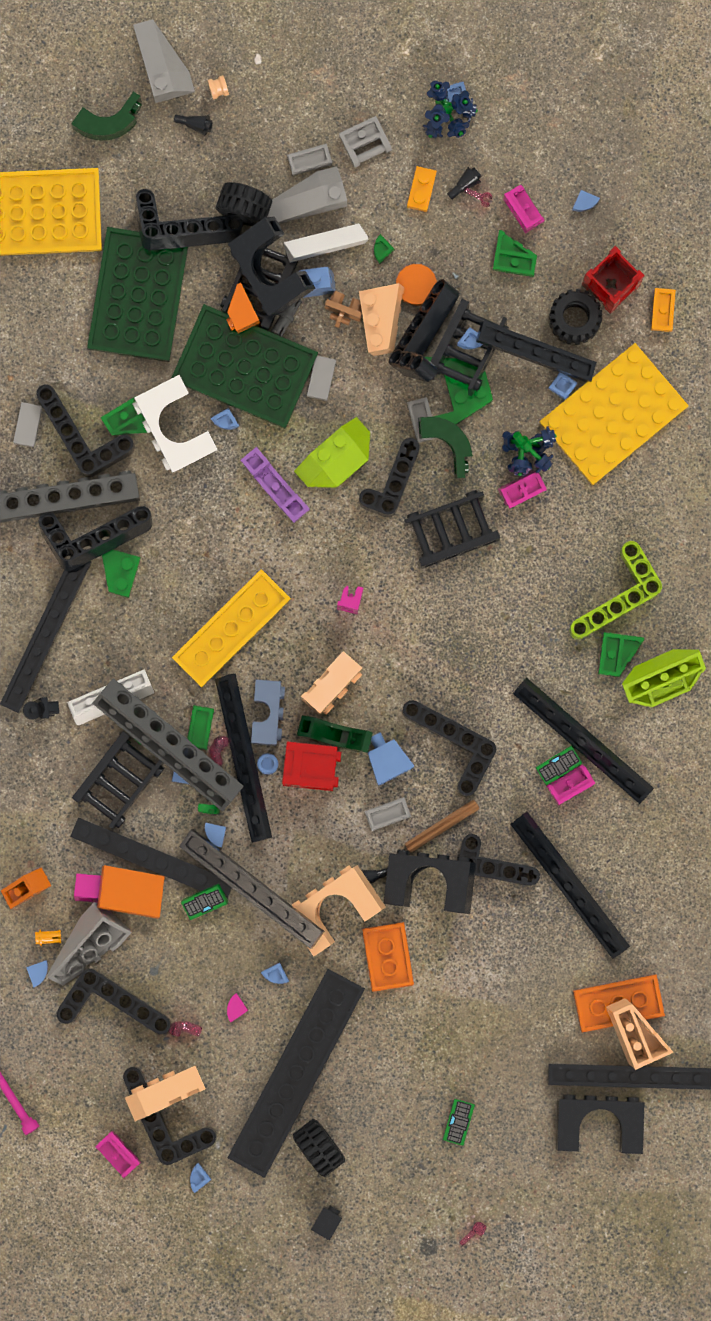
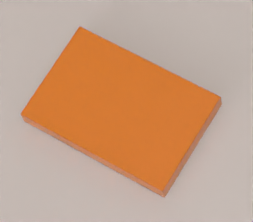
(130, 892)
(388, 957)

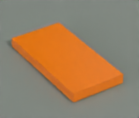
(641, 992)

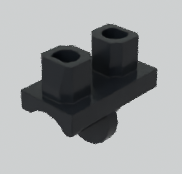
(40, 709)

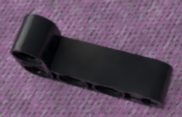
(394, 477)
(498, 865)

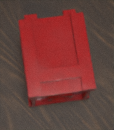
(614, 268)
(310, 766)

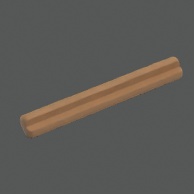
(442, 826)

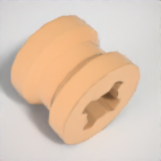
(218, 87)

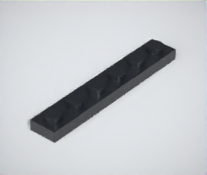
(536, 351)

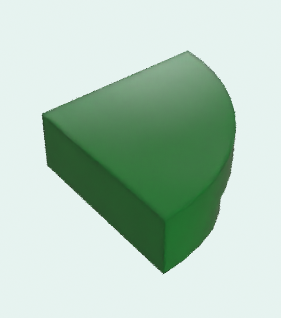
(382, 249)
(208, 809)

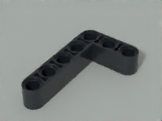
(181, 229)
(409, 352)
(76, 438)
(94, 537)
(456, 739)
(113, 999)
(159, 1123)

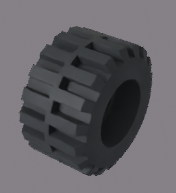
(243, 201)
(583, 301)
(318, 1147)

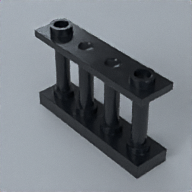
(289, 269)
(446, 348)
(467, 543)
(97, 777)

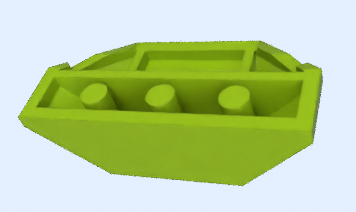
(336, 457)
(663, 677)

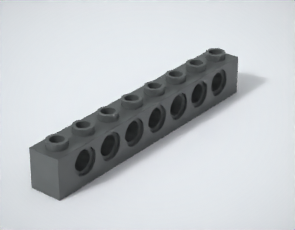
(65, 504)
(167, 744)

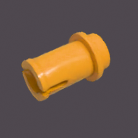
(47, 937)

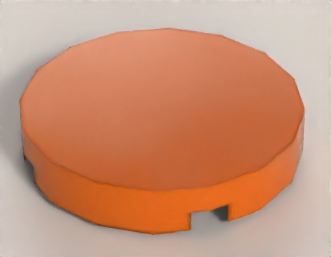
(417, 283)

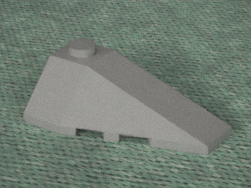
(163, 66)
(312, 196)
(92, 937)

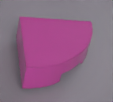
(235, 1008)

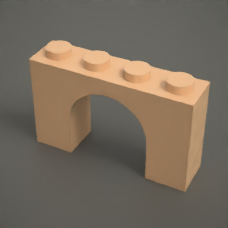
(351, 885)

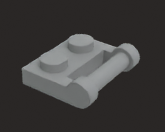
(362, 135)

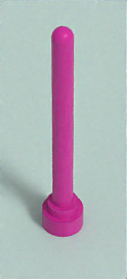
(28, 1124)

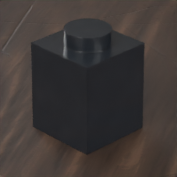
(327, 1222)

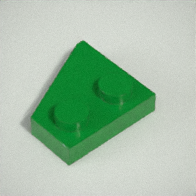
(513, 257)
(124, 420)
(120, 571)
(617, 652)

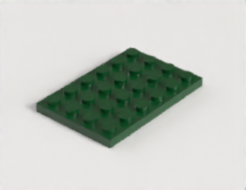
(136, 297)
(246, 369)

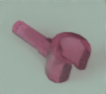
(479, 196)
(478, 1228)

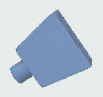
(322, 280)
(387, 759)

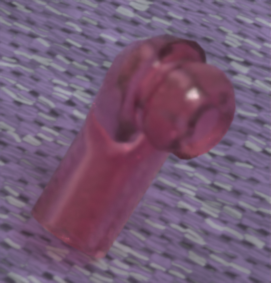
(216, 748)
(186, 1027)

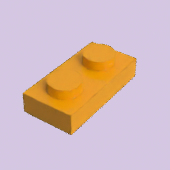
(421, 189)
(663, 310)

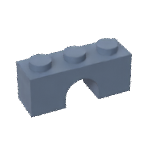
(270, 694)

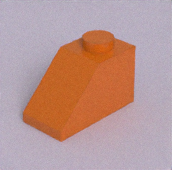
(241, 311)
(25, 888)

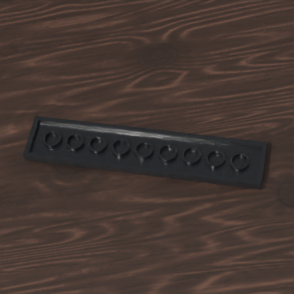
(296, 1073)

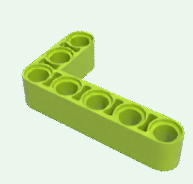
(622, 599)

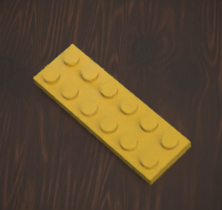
(231, 628)

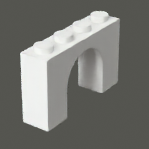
(175, 454)

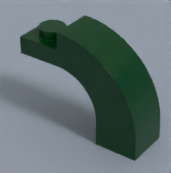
(108, 127)
(451, 434)
(334, 734)

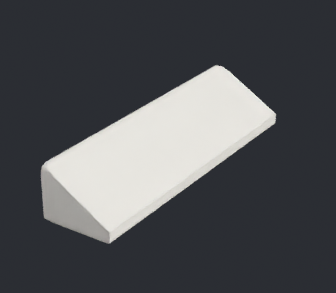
(325, 242)
(85, 711)

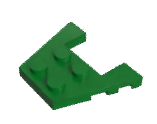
(462, 403)

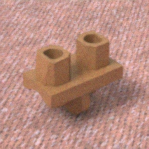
(335, 305)

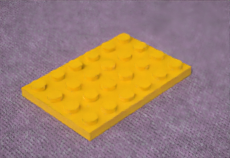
(50, 211)
(614, 414)

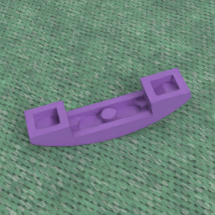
(274, 485)

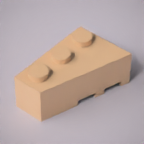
(380, 317)
(332, 684)
(635, 1035)
(164, 1093)

